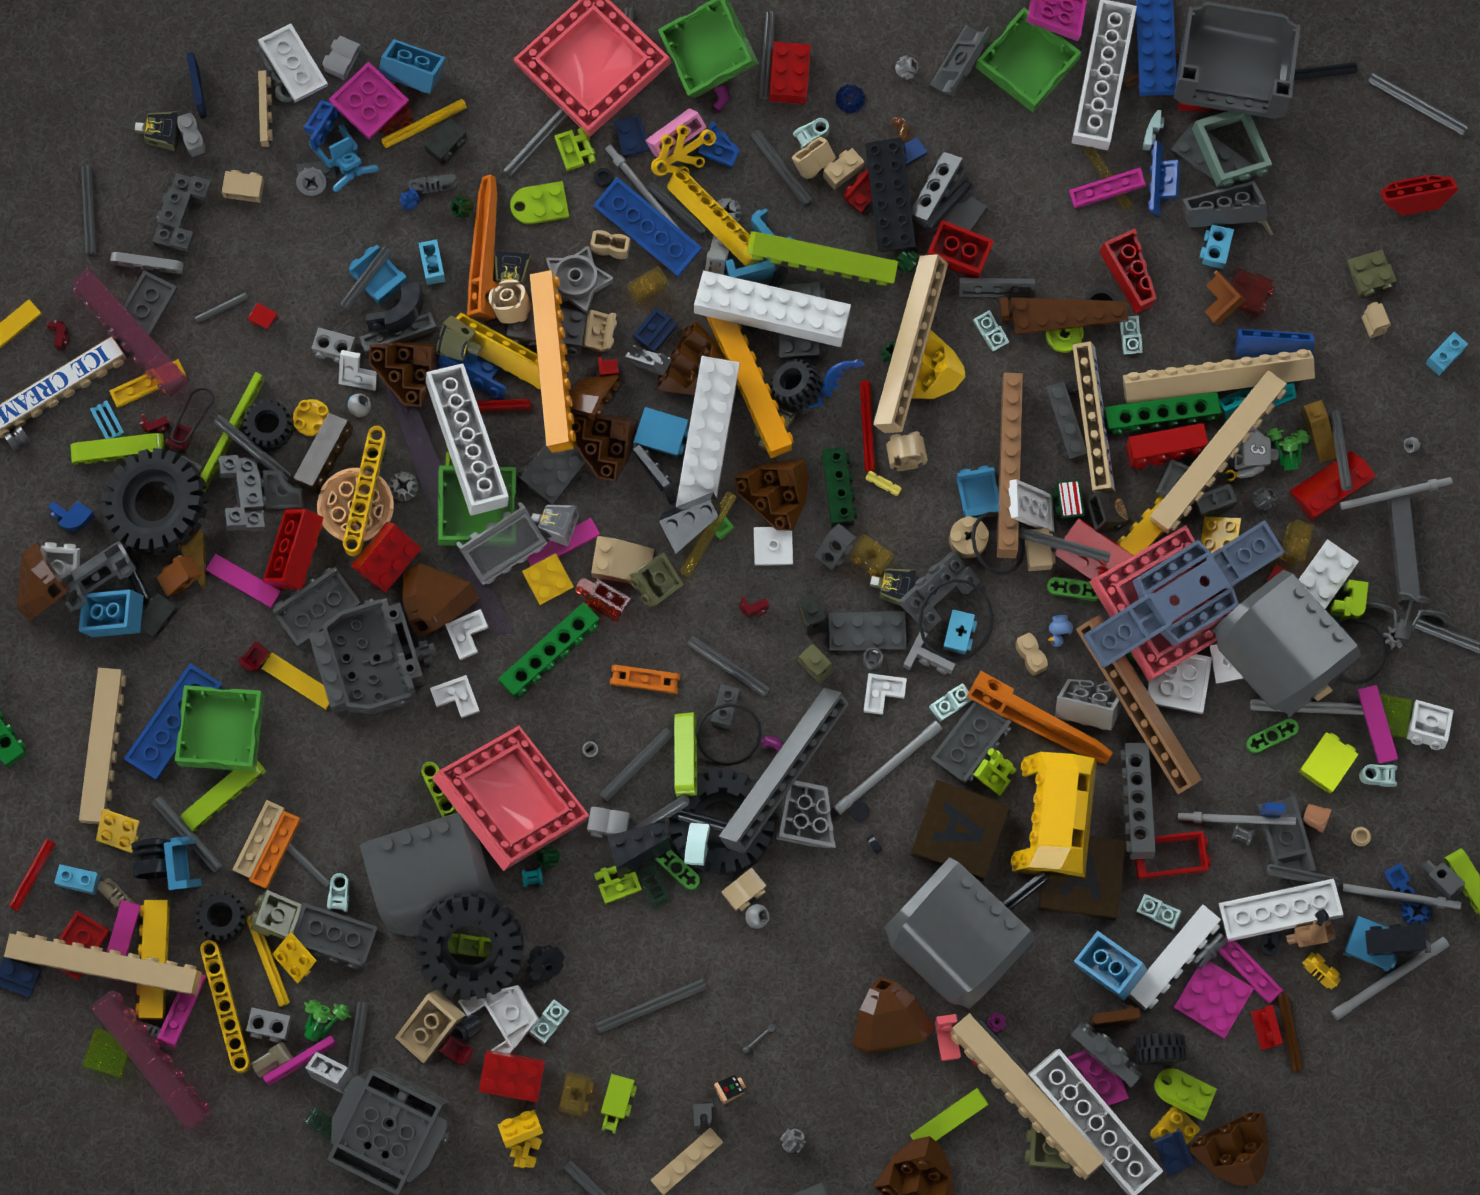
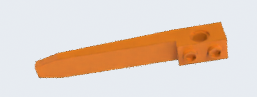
(482, 255)
(999, 698)

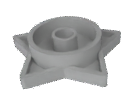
(588, 276)

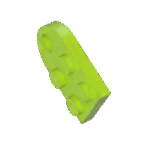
(541, 203)
(1185, 1092)

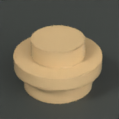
(1360, 836)

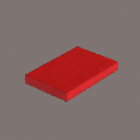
(83, 931)

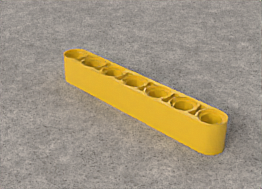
(711, 215)
(364, 482)
(219, 999)

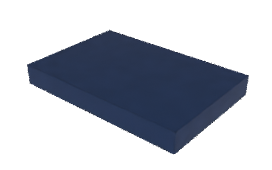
(196, 85)

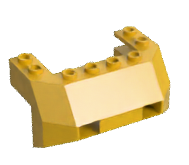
(1060, 814)

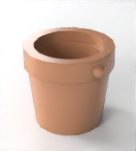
(1317, 817)

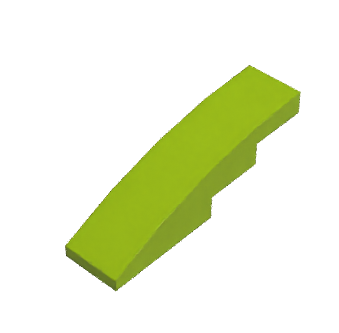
(469, 946)
(952, 1116)

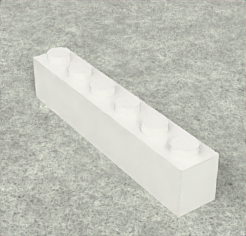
(1171, 960)

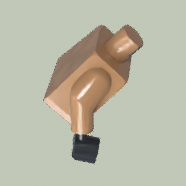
(1315, 933)

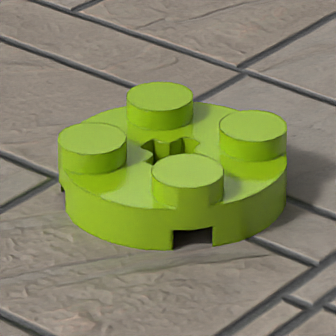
(1063, 344)

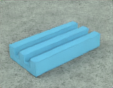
(100, 408)

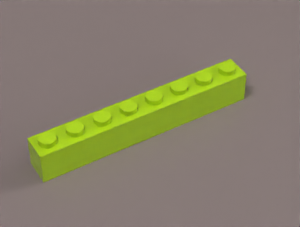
(822, 257)

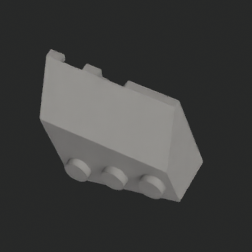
(1088, 704)
(806, 816)

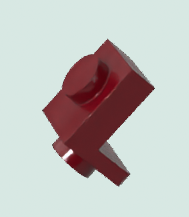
(62, 337)
(157, 426)
(180, 435)
(758, 608)
(254, 658)
(456, 1050)

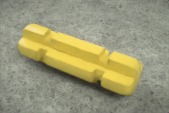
(883, 483)

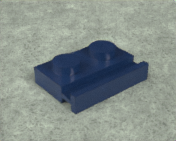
(631, 136)
(655, 330)
(18, 977)
(1173, 1152)

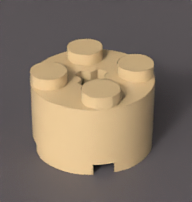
(510, 301)
(906, 451)
(963, 529)

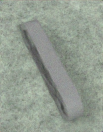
(146, 262)

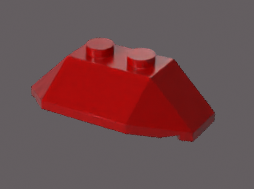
(1419, 193)

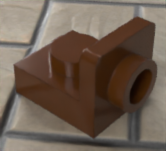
(1006, 310)

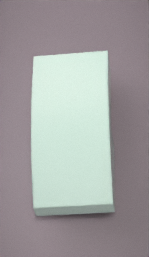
(1154, 126)
(990, 330)
(1131, 336)
(950, 702)
(696, 844)
(1159, 912)
(548, 1022)

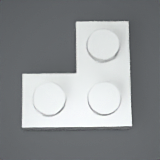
(351, 373)
(461, 631)
(880, 686)
(458, 691)

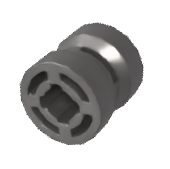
(17, 438)
(872, 655)

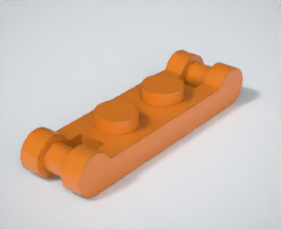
(645, 679)

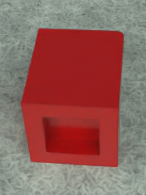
(262, 316)
(608, 367)

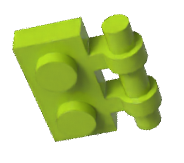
(569, 150)
(990, 776)
(617, 889)

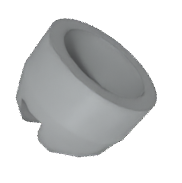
(1409, 441)
(591, 753)

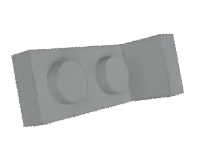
(716, 257)
(927, 657)

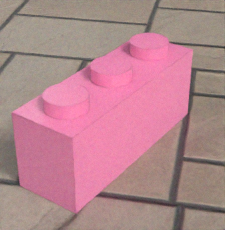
(688, 118)

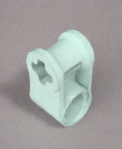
(808, 132)
(1382, 775)
(338, 894)

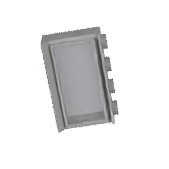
(502, 545)

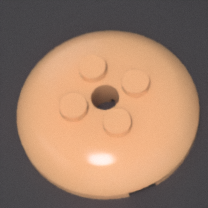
(336, 502)

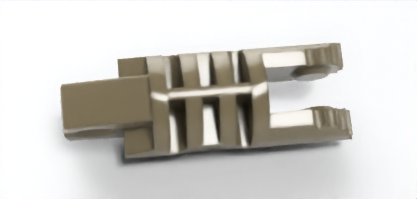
(113, 892)

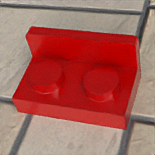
(860, 193)
(1266, 1028)

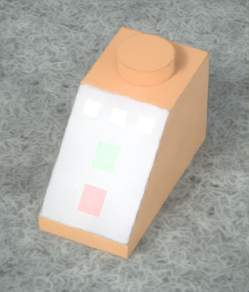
(729, 1088)

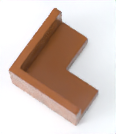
(1228, 299)

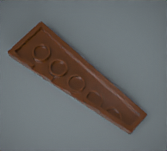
(1046, 315)

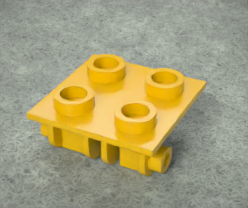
(1219, 531)
(117, 830)
(294, 957)
(1316, 961)
(1175, 1119)

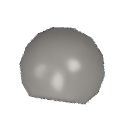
(359, 405)
(757, 916)

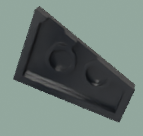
(654, 469)

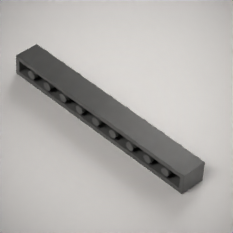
(783, 770)

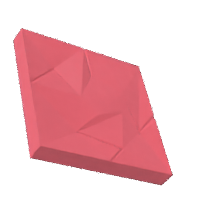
(592, 62)
(1117, 592)
(510, 797)

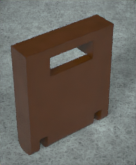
(1123, 1016)

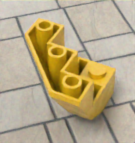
(939, 370)

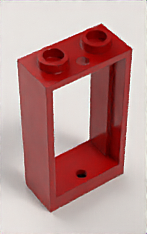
(1205, 860)

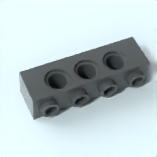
(954, 168)

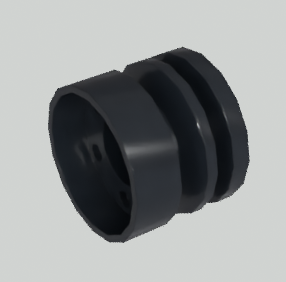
(152, 858)

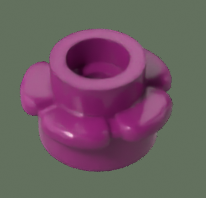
(996, 1017)

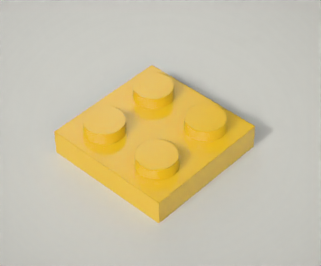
(547, 579)
(520, 1128)

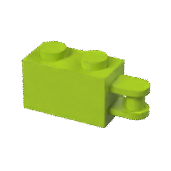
(617, 1100)

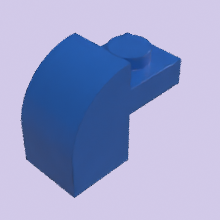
(75, 519)

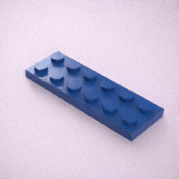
(1156, 47)
(647, 227)
(159, 738)

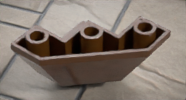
(686, 358)
(405, 368)
(592, 394)
(605, 443)
(775, 491)
(38, 583)
(434, 597)
(890, 1019)
(1235, 1150)
(917, 1170)

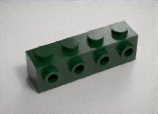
(838, 486)

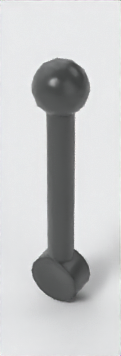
(770, 1028)

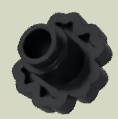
(545, 962)

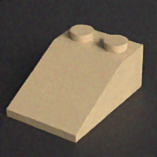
(618, 559)
(429, 1025)

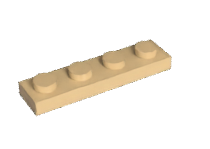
(264, 101)
(258, 839)
(686, 1161)

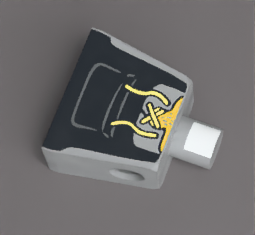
(557, 523)

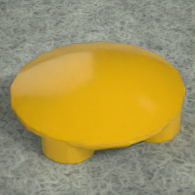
(310, 416)

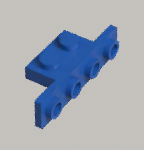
(321, 123)
(1164, 179)
(479, 374)

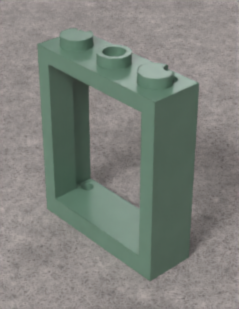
(1243, 174)

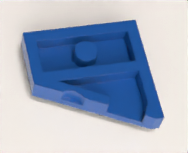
(722, 150)

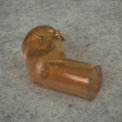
(901, 126)

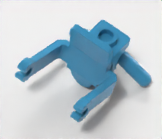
(345, 156)

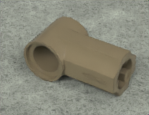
(273, 1059)

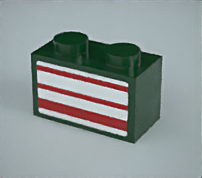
(1068, 500)

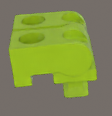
(1353, 605)

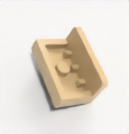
(599, 331)

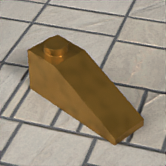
(1320, 430)
(196, 548)

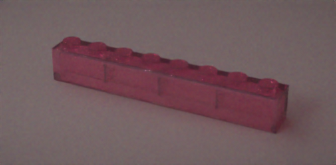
(131, 334)
(151, 1060)

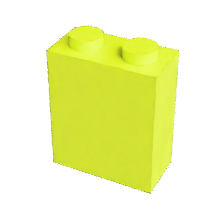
(1328, 762)

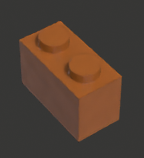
(179, 575)

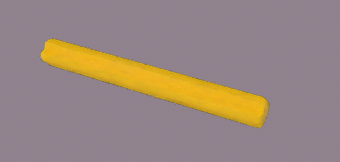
(424, 123)
(270, 966)

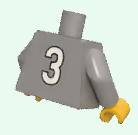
(1253, 456)

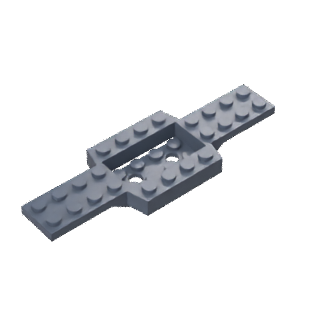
(1154, 611)

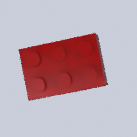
(789, 72)
(961, 248)
(386, 557)
(512, 1075)

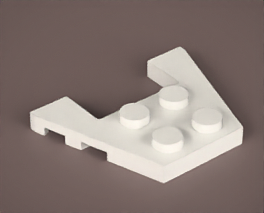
(509, 1011)

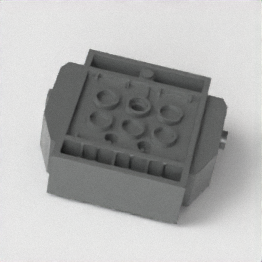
(362, 635)
(411, 1141)

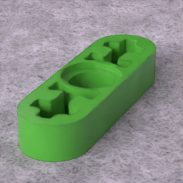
(1061, 582)
(1282, 725)
(683, 881)

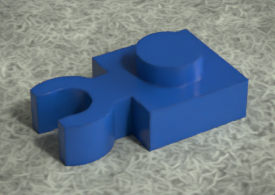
(409, 200)
(1397, 878)

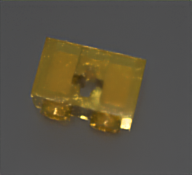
(647, 285)
(1296, 541)
(867, 546)
(573, 1083)

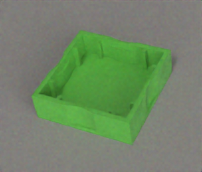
(708, 47)
(1028, 61)
(454, 519)
(219, 728)

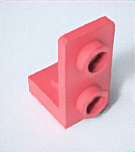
(947, 1047)

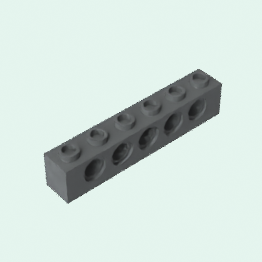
(1140, 754)

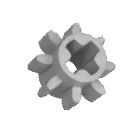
(906, 67)
(1389, 638)
(793, 1140)

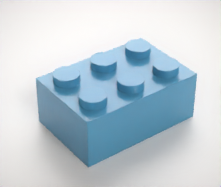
(411, 66)
(111, 613)
(1110, 965)

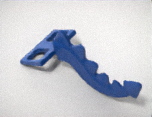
(832, 377)

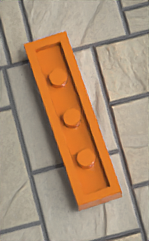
(275, 850)

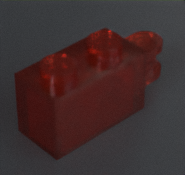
(603, 598)

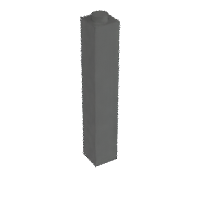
(1403, 545)

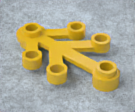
(680, 152)

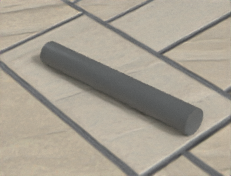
(220, 308)
(308, 865)

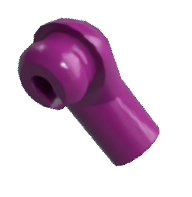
(722, 93)
(772, 742)

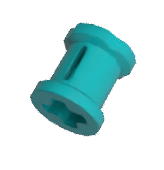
(525, 874)

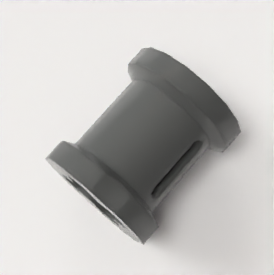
(1242, 834)

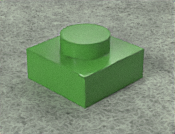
(724, 529)

